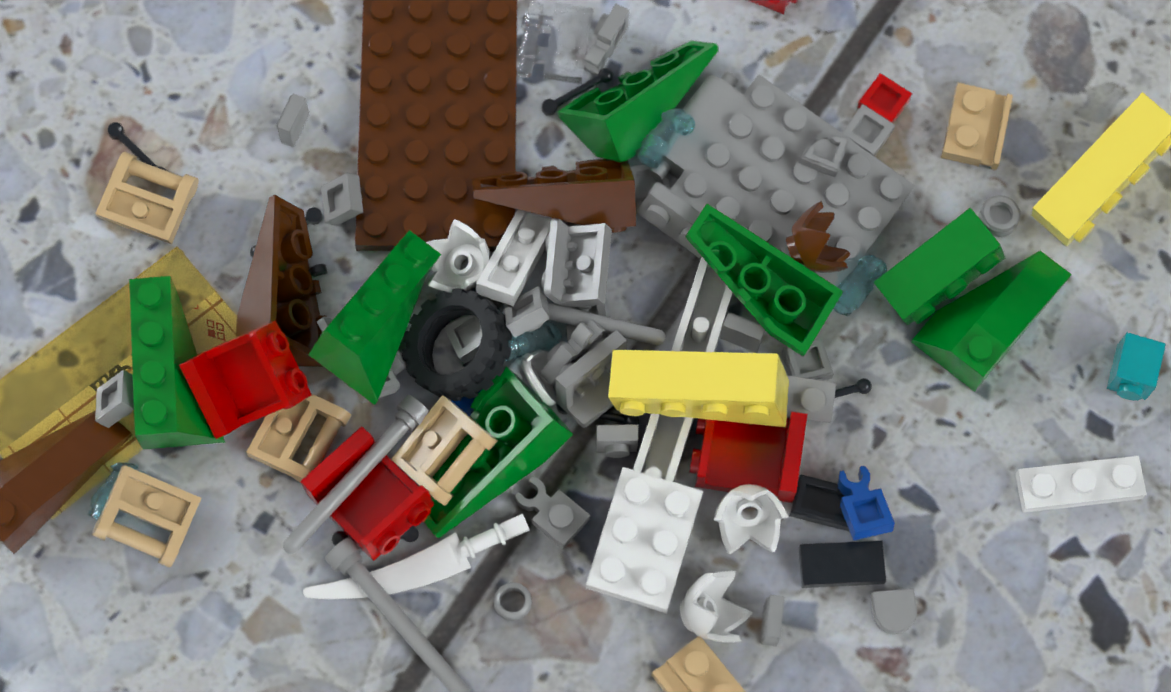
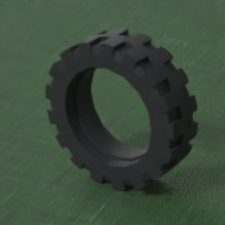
(426, 328)

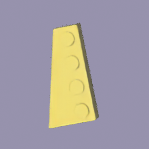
(1105, 171)
(700, 385)

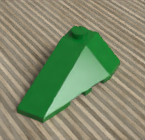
(986, 322)
(526, 438)

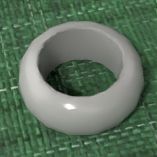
(512, 616)

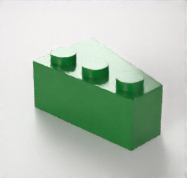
(940, 268)

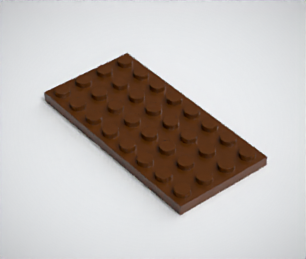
(434, 117)

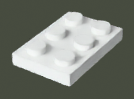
(644, 539)

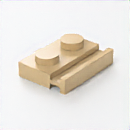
(976, 126)
(695, 670)

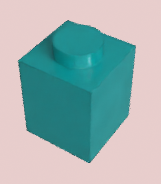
(1136, 367)

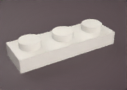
(514, 258)
(1080, 484)

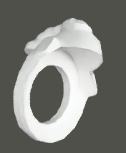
(532, 365)

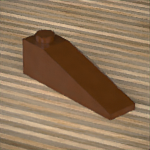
(589, 195)
(280, 281)
(49, 473)

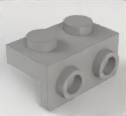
(669, 214)
(577, 264)
(584, 385)

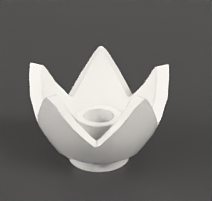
(459, 246)
(756, 523)
(708, 612)

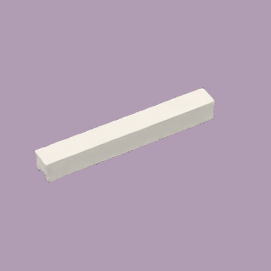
(697, 332)

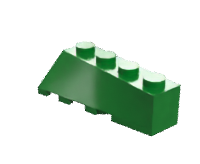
(370, 327)
(161, 341)

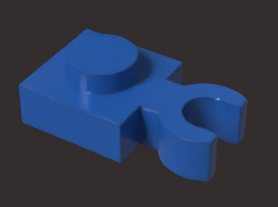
(864, 510)

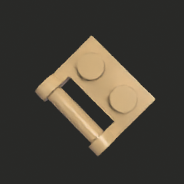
(142, 209)
(285, 429)
(433, 444)
(153, 503)

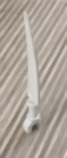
(426, 566)

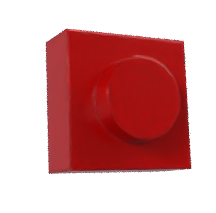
(886, 98)

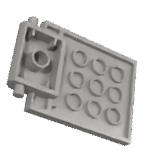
(749, 169)

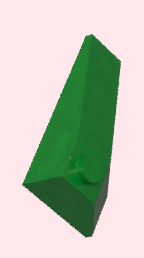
(622, 116)
(771, 285)

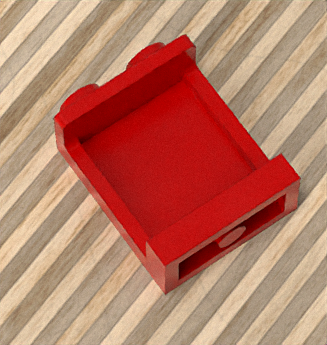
(245, 379)
(750, 454)
(379, 506)

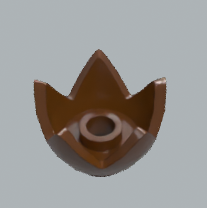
(809, 242)

